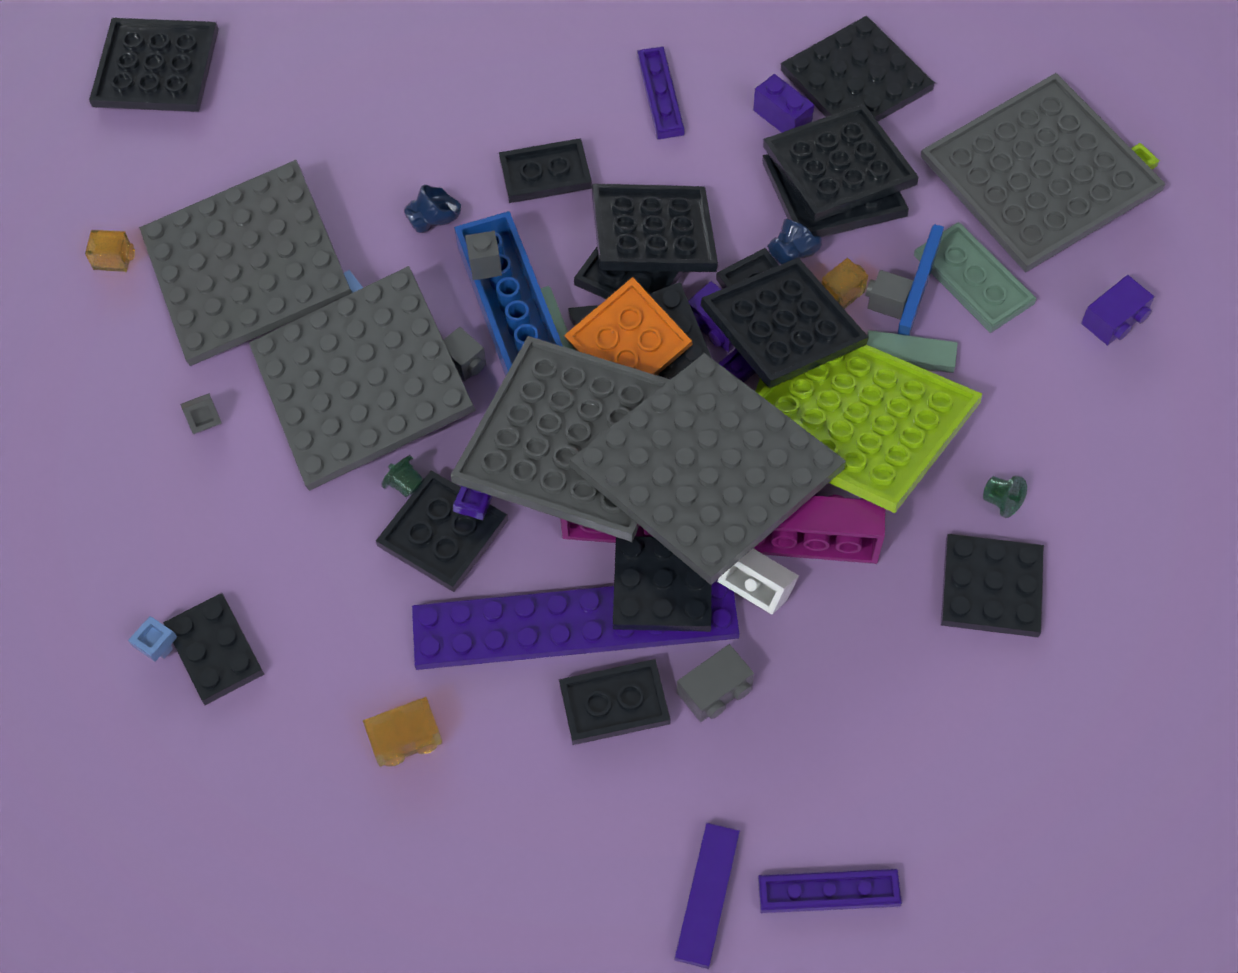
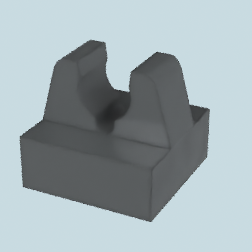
(201, 413)

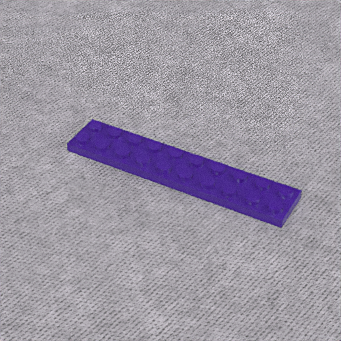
(545, 627)

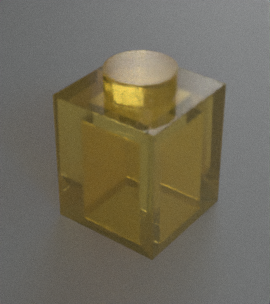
(109, 250)
(846, 282)

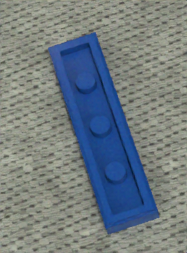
(920, 280)

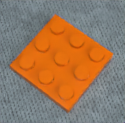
(630, 331)

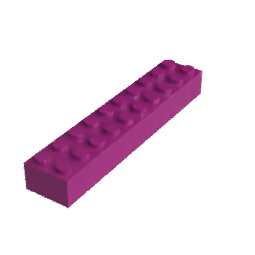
(819, 529)

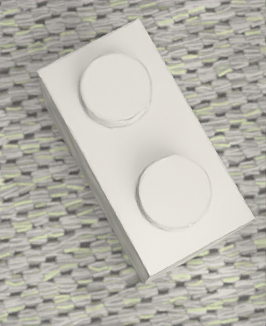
(760, 581)

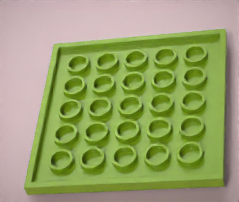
(878, 417)

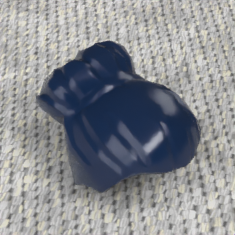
(432, 208)
(793, 242)

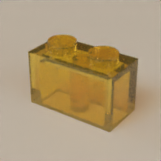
(403, 732)

